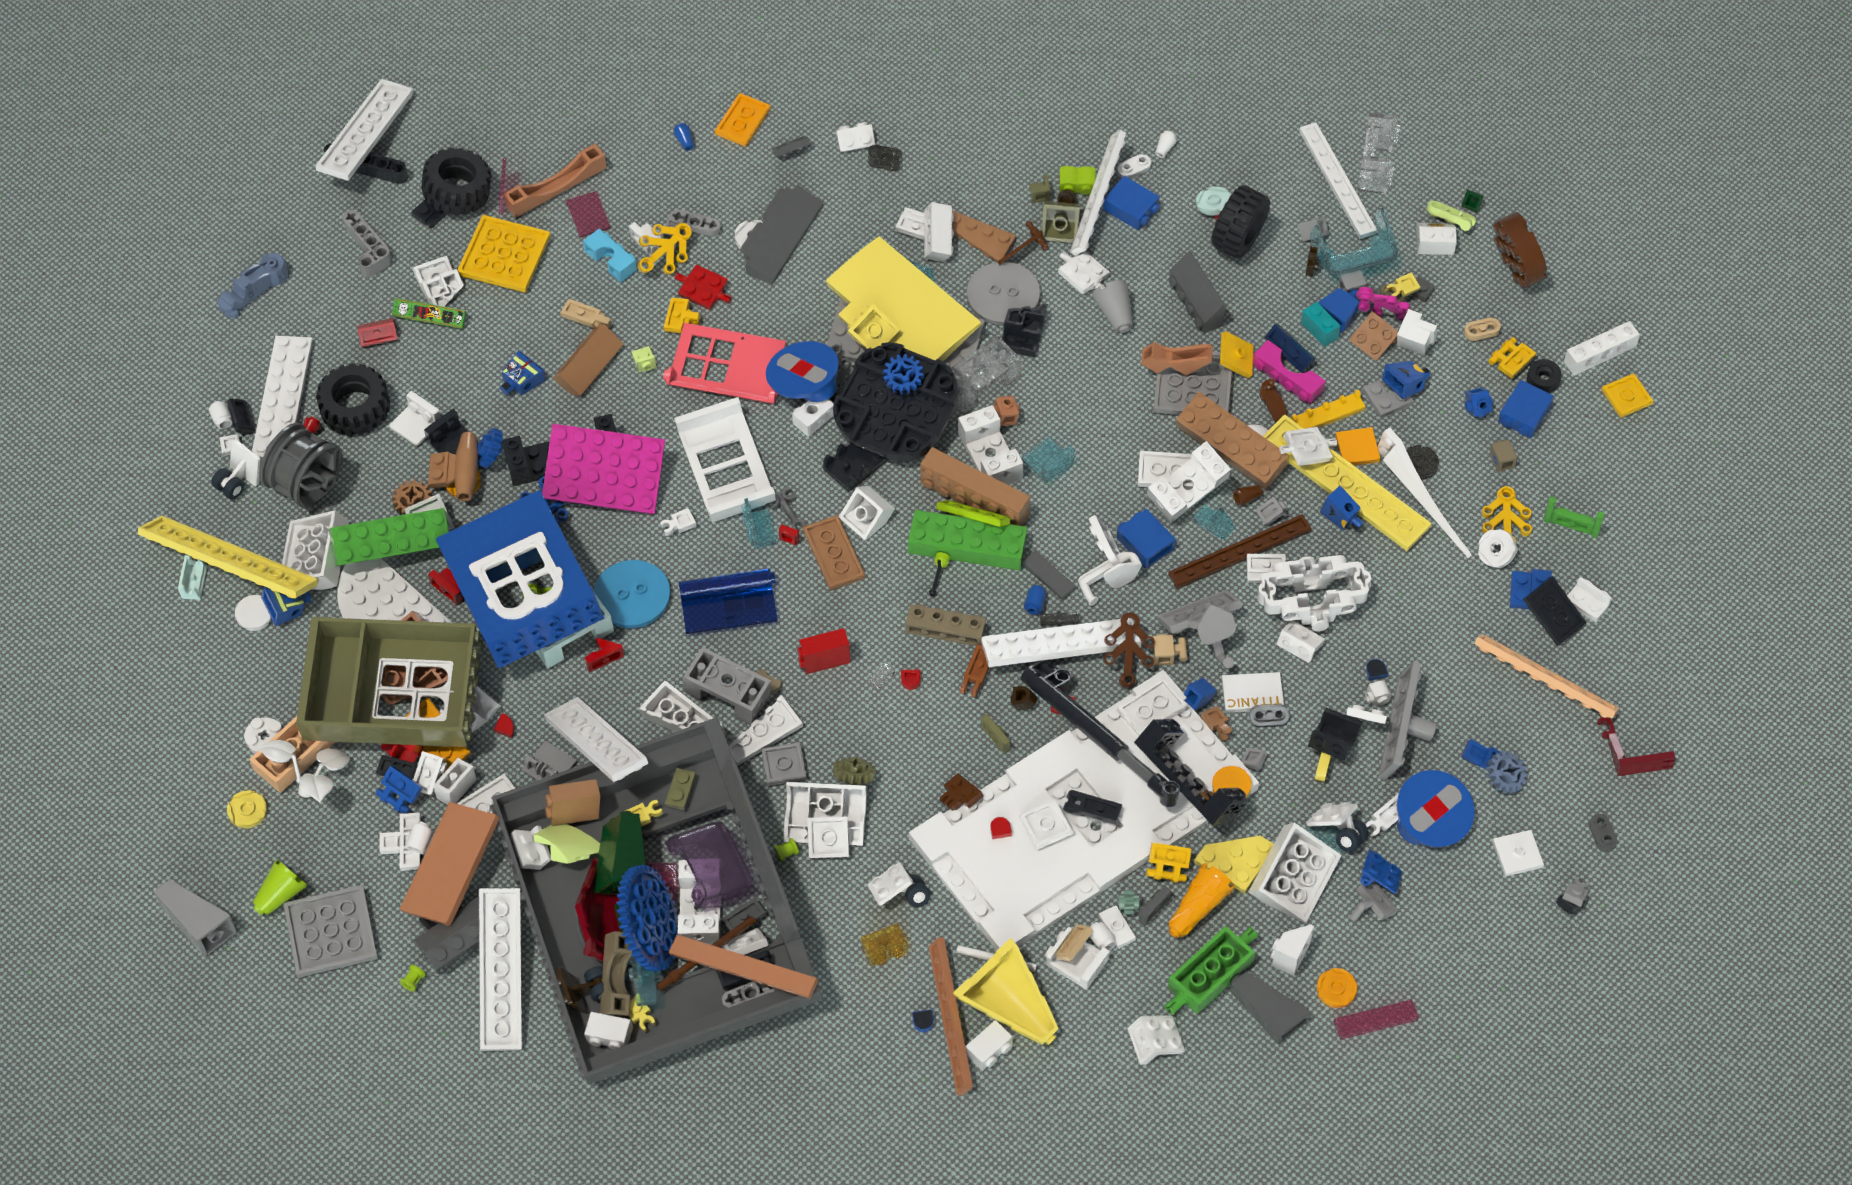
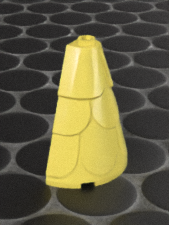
(1010, 995)

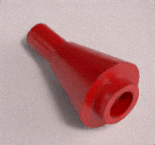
(312, 424)

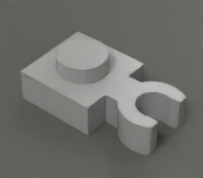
(1576, 892)

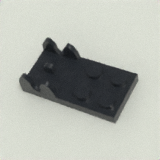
(852, 465)

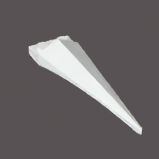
(1399, 462)

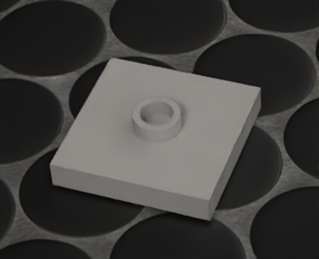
(783, 764)

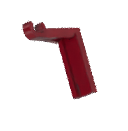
(1635, 764)

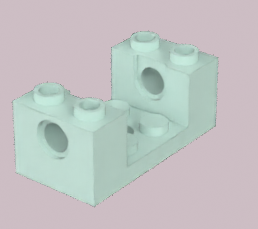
(553, 653)

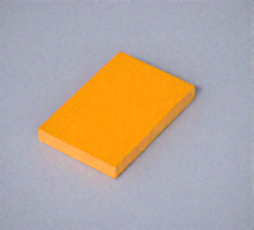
(742, 119)

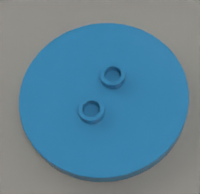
(633, 593)

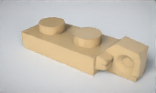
(584, 314)

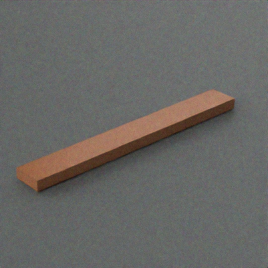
(743, 966)
(950, 1017)

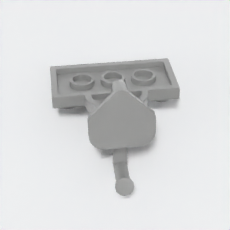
(1211, 619)

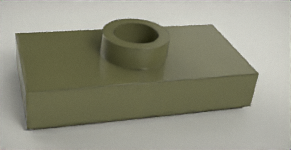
(996, 733)

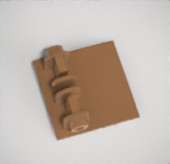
(1374, 336)

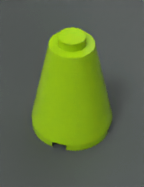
(277, 888)

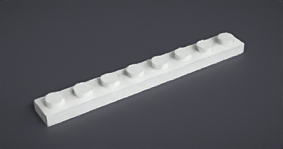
(1338, 180)
(1098, 191)

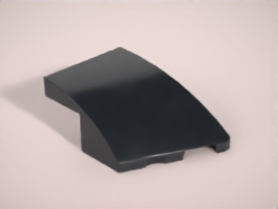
(1024, 329)

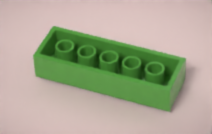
(387, 536)
(967, 540)

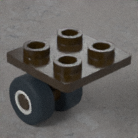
(573, 992)

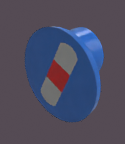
(804, 371)
(1434, 809)

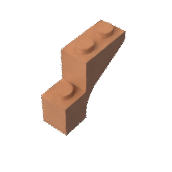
(1182, 359)

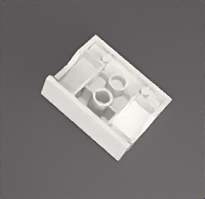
(822, 801)

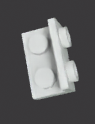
(1589, 599)
(1300, 641)
(530, 853)

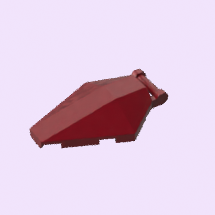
(595, 915)

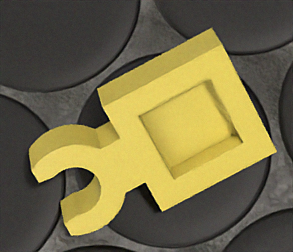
(1405, 285)
(646, 812)
(640, 1014)

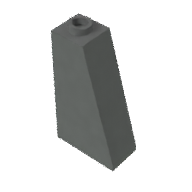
(1269, 1007)

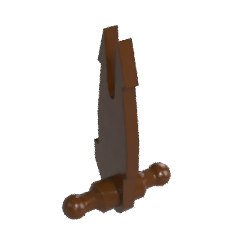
(1036, 235)
(1273, 401)

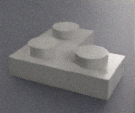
(1385, 403)

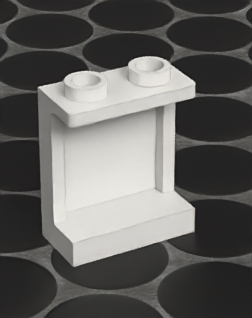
(1084, 965)

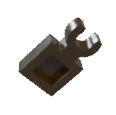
(1312, 263)

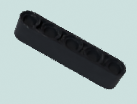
(382, 168)

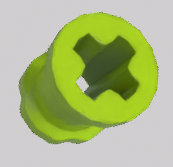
(786, 849)
(412, 978)

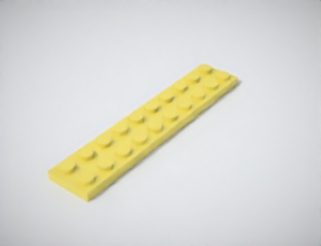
(1376, 503)
(228, 557)

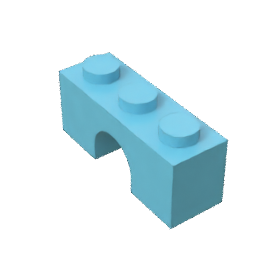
(601, 245)

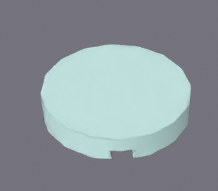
(1212, 200)

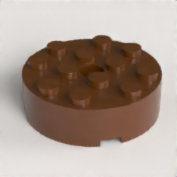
(1520, 250)

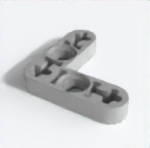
(683, 215)

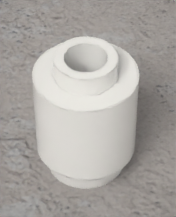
(220, 415)
(1102, 936)

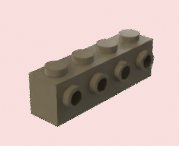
(945, 625)

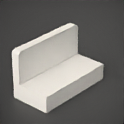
(637, 232)

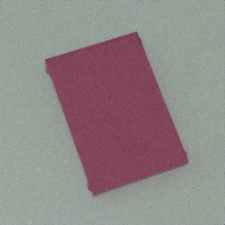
(502, 186)
(588, 214)

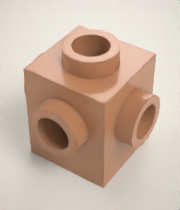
(1007, 410)

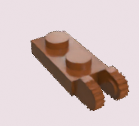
(975, 671)

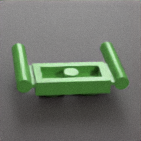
(1573, 520)

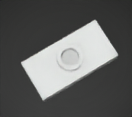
(1118, 926)

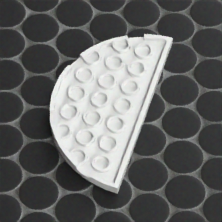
(379, 593)

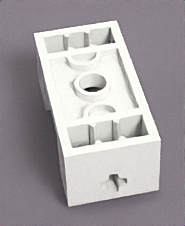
(981, 435)
(1206, 473)
(695, 925)

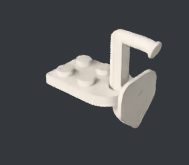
(1114, 570)

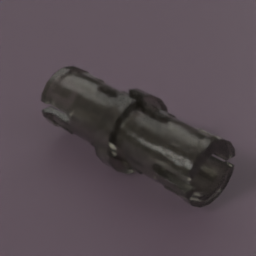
(1059, 618)

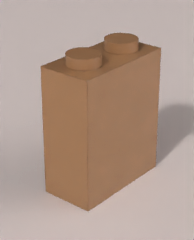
(573, 802)

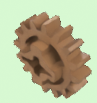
(410, 495)

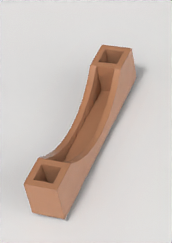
(583, 166)

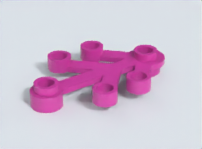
(1388, 302)

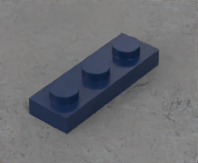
(1290, 348)

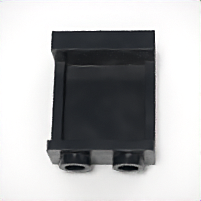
(1335, 734)

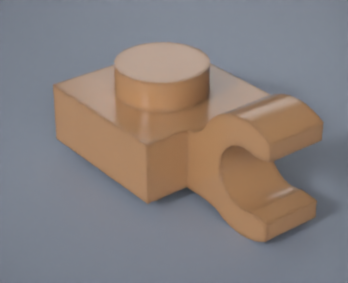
(1216, 719)

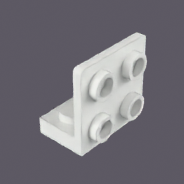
(415, 419)
(1155, 1037)

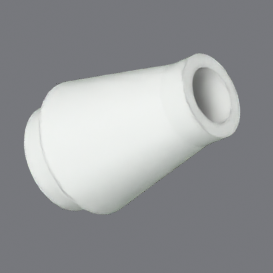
(1166, 142)

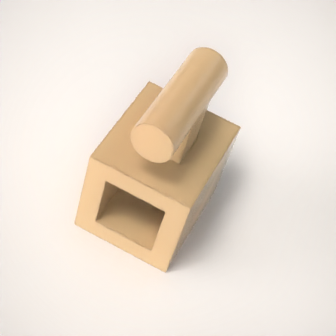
(1165, 650)

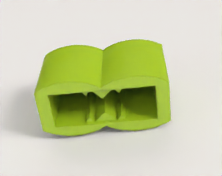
(1077, 179)

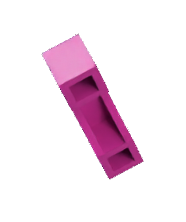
(1306, 385)

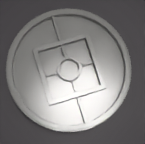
(1001, 288)

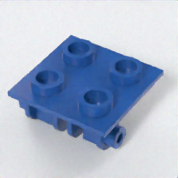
(1381, 871)

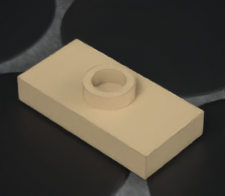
(1073, 942)

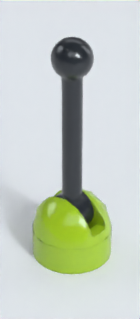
(941, 561)

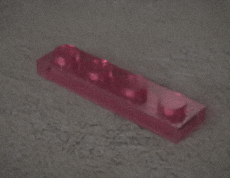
(1376, 1019)

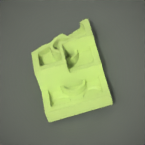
(567, 843)

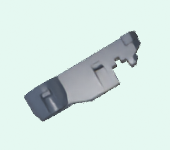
(255, 280)

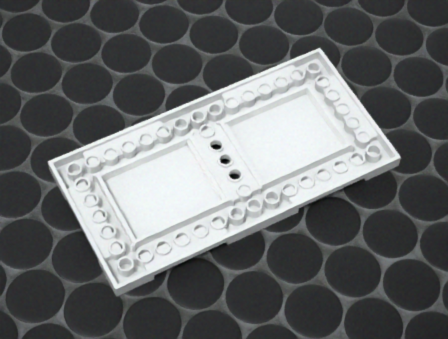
(1024, 890)

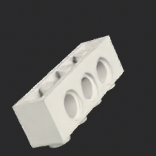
(1601, 348)

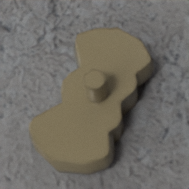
(1400, 298)
(775, 683)

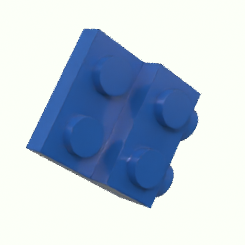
(1524, 583)

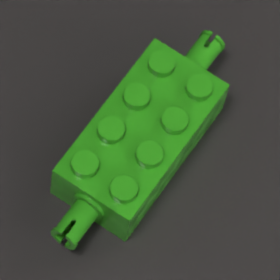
(1211, 970)

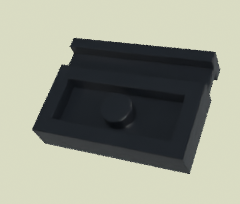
(427, 214)

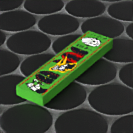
(429, 313)

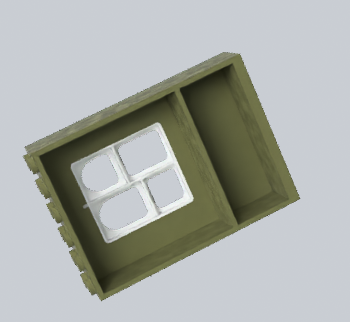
(346, 674)

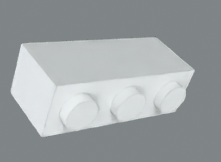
(938, 232)

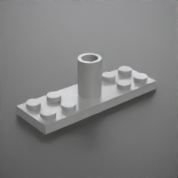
(1403, 722)

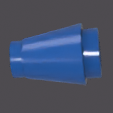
(683, 135)

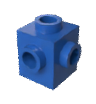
(1478, 402)

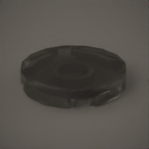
(1424, 461)

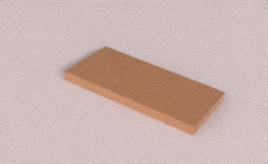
(449, 863)

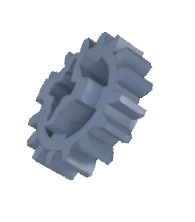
(1507, 774)

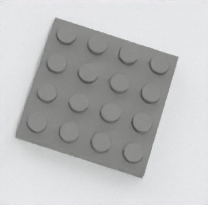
(1176, 390)
(330, 931)

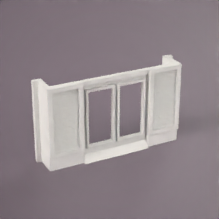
(714, 428)

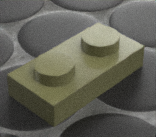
(680, 789)

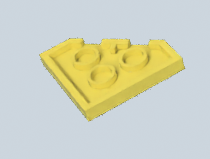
(1237, 859)

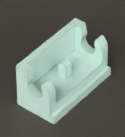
(192, 578)

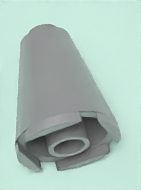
(1115, 304)

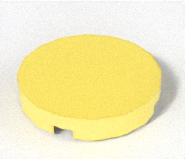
(247, 809)

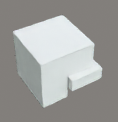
(1416, 333)

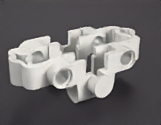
(1316, 578)

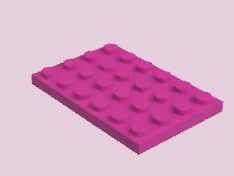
(603, 469)

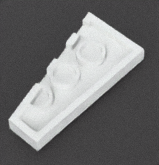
(770, 728)

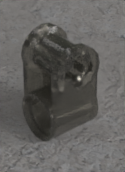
(883, 157)

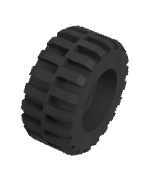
(455, 198)
(1240, 221)
(353, 419)

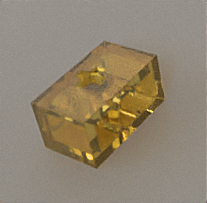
(890, 937)

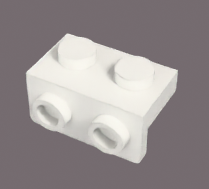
(856, 137)
(429, 771)

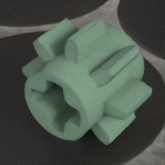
(1128, 902)

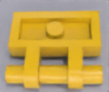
(1515, 361)
(1168, 855)

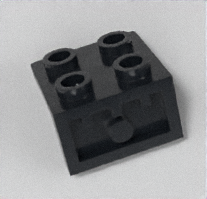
(445, 433)

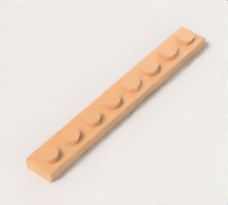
(1552, 679)

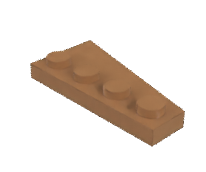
(986, 238)

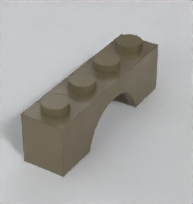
(614, 965)

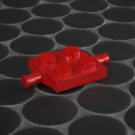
(703, 287)

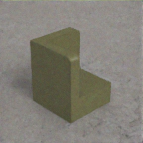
(1040, 191)

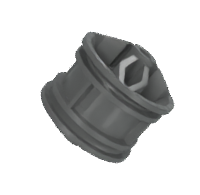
(300, 465)

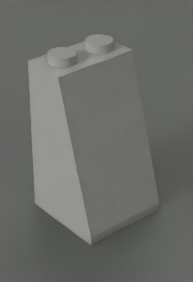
(196, 918)

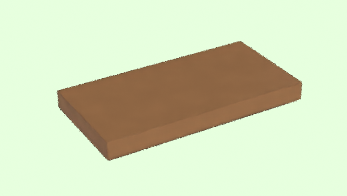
(833, 552)

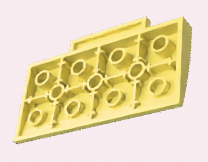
(924, 313)

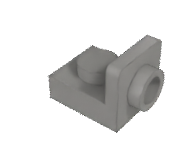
(1272, 511)

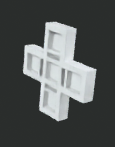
(395, 842)

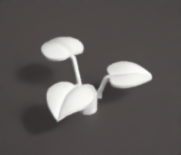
(309, 784)

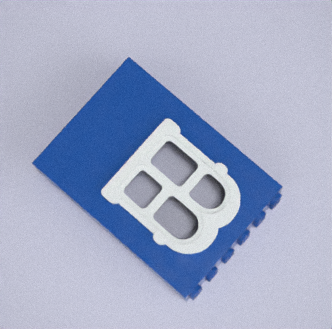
(493, 553)

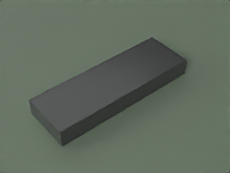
(1048, 575)

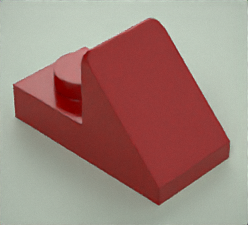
(607, 654)

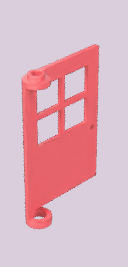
(746, 367)

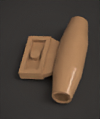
(457, 468)

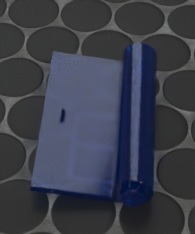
(728, 601)

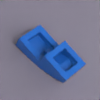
(1478, 754)

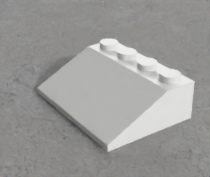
(310, 548)
(1295, 872)

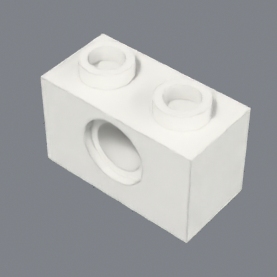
(808, 422)

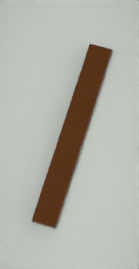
(1238, 551)

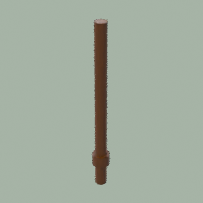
(675, 975)

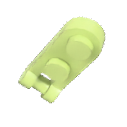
(1451, 215)

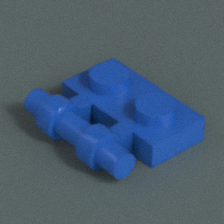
(401, 785)

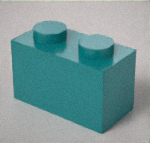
(1320, 324)

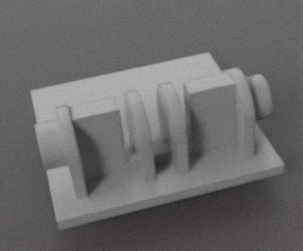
(547, 762)

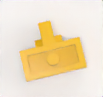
(679, 314)

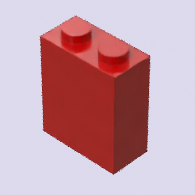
(824, 651)

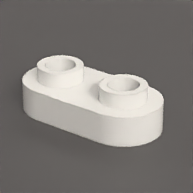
(1137, 165)

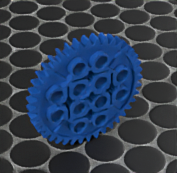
(647, 917)

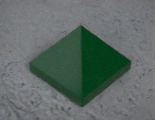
(1472, 200)

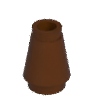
(1246, 494)

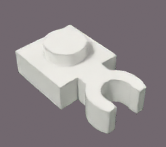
(680, 521)

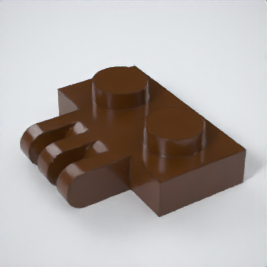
(960, 792)

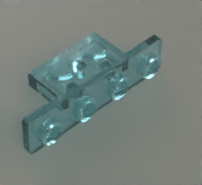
(644, 983)

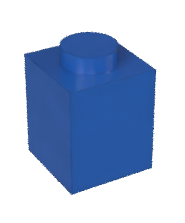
(1199, 693)

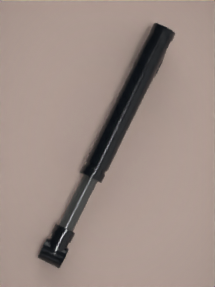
(1053, 685)

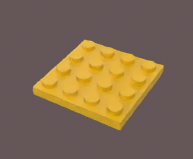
(503, 253)

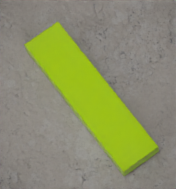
(973, 513)

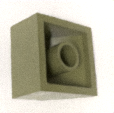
(1060, 221)

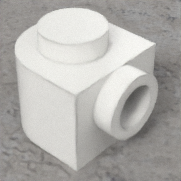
(1378, 693)

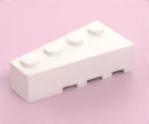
(673, 709)

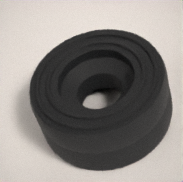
(1548, 367)

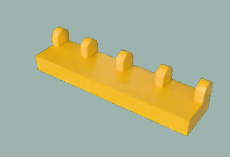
(1331, 412)

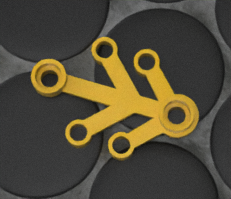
(667, 246)
(1506, 514)

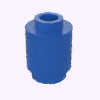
(1035, 600)

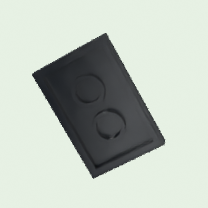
(1554, 610)

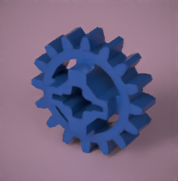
(912, 371)
(489, 447)

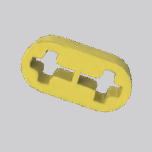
(1322, 767)

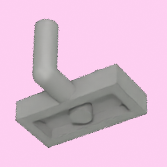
(1376, 899)

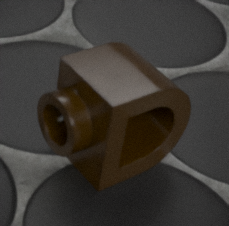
(1023, 698)

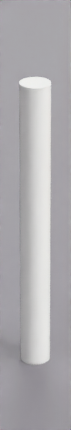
(986, 956)

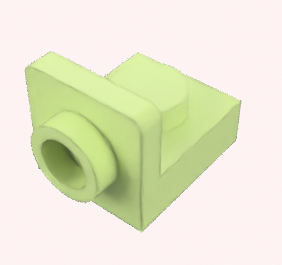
(644, 359)

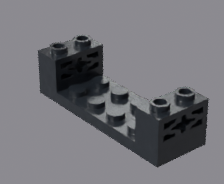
(530, 462)
(1156, 745)

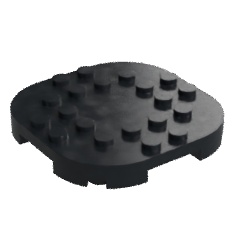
(893, 423)

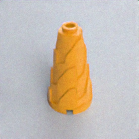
(1204, 893)

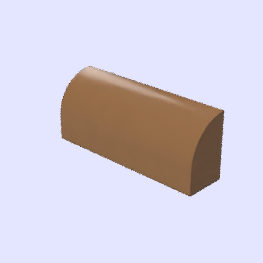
(588, 360)

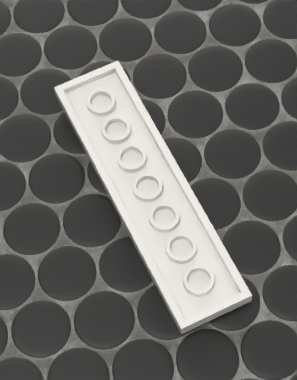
(364, 129)
(282, 389)
(1052, 643)
(596, 739)
(500, 969)

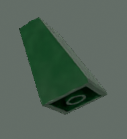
(619, 850)

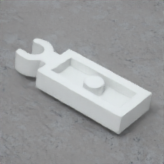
(1384, 816)

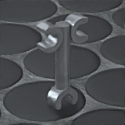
(783, 500)

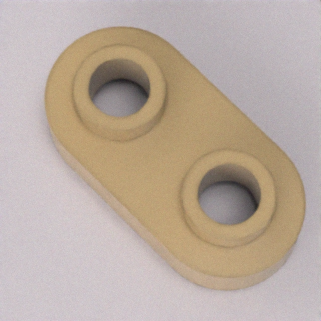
(1481, 329)

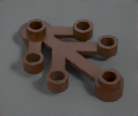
(1129, 647)

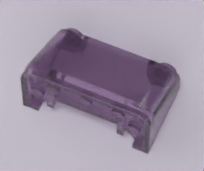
(714, 863)

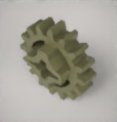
(854, 771)

